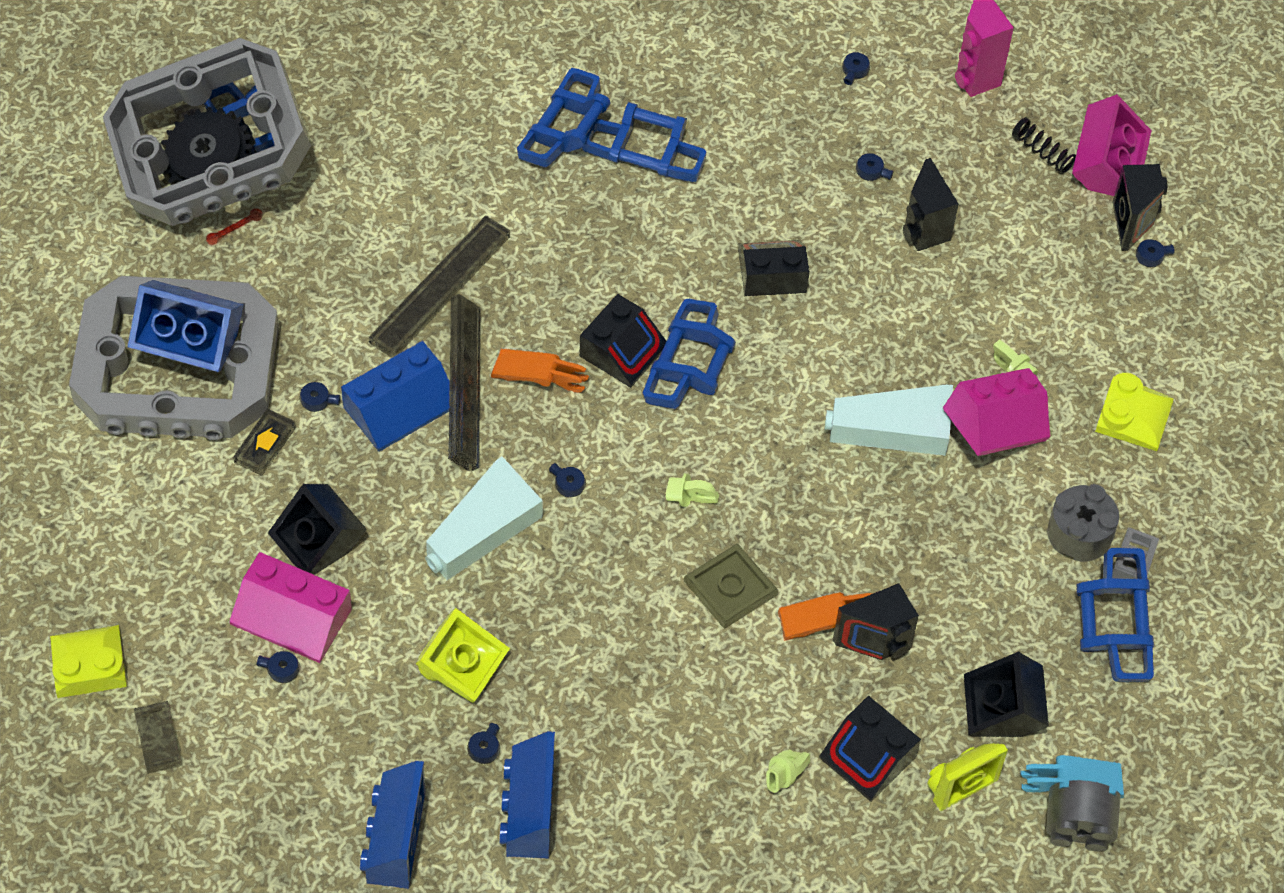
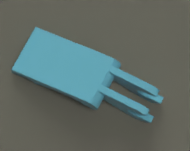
(1073, 768)

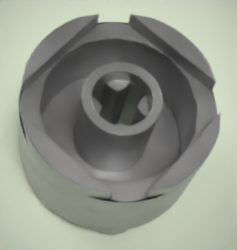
(1083, 522)
(1083, 814)

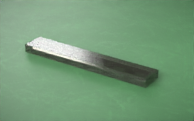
(439, 287)
(464, 383)

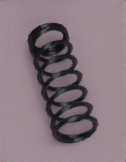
(1017, 133)

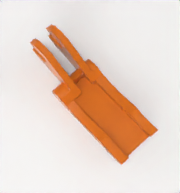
(538, 368)
(813, 614)

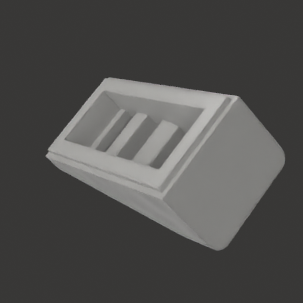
(1124, 572)

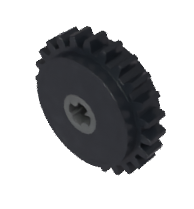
(204, 141)

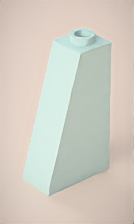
(893, 420)
(483, 520)

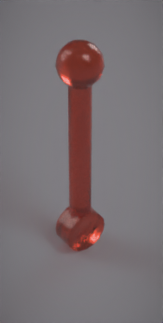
(255, 215)

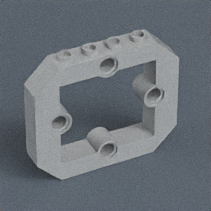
(192, 82)
(188, 415)

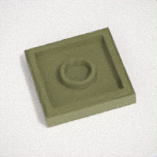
(730, 585)

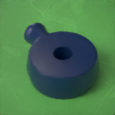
(855, 67)
(871, 167)
(1152, 253)
(316, 397)
(568, 481)
(274, 665)
(487, 739)

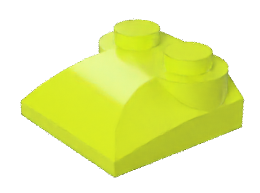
(1134, 412)
(461, 655)
(88, 661)
(966, 774)

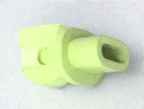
(1009, 359)
(685, 490)
(785, 768)

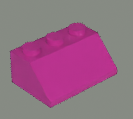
(984, 48)
(1109, 140)
(1000, 411)
(290, 607)

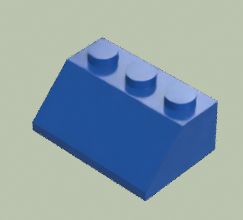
(184, 325)
(398, 396)
(529, 797)
(395, 826)

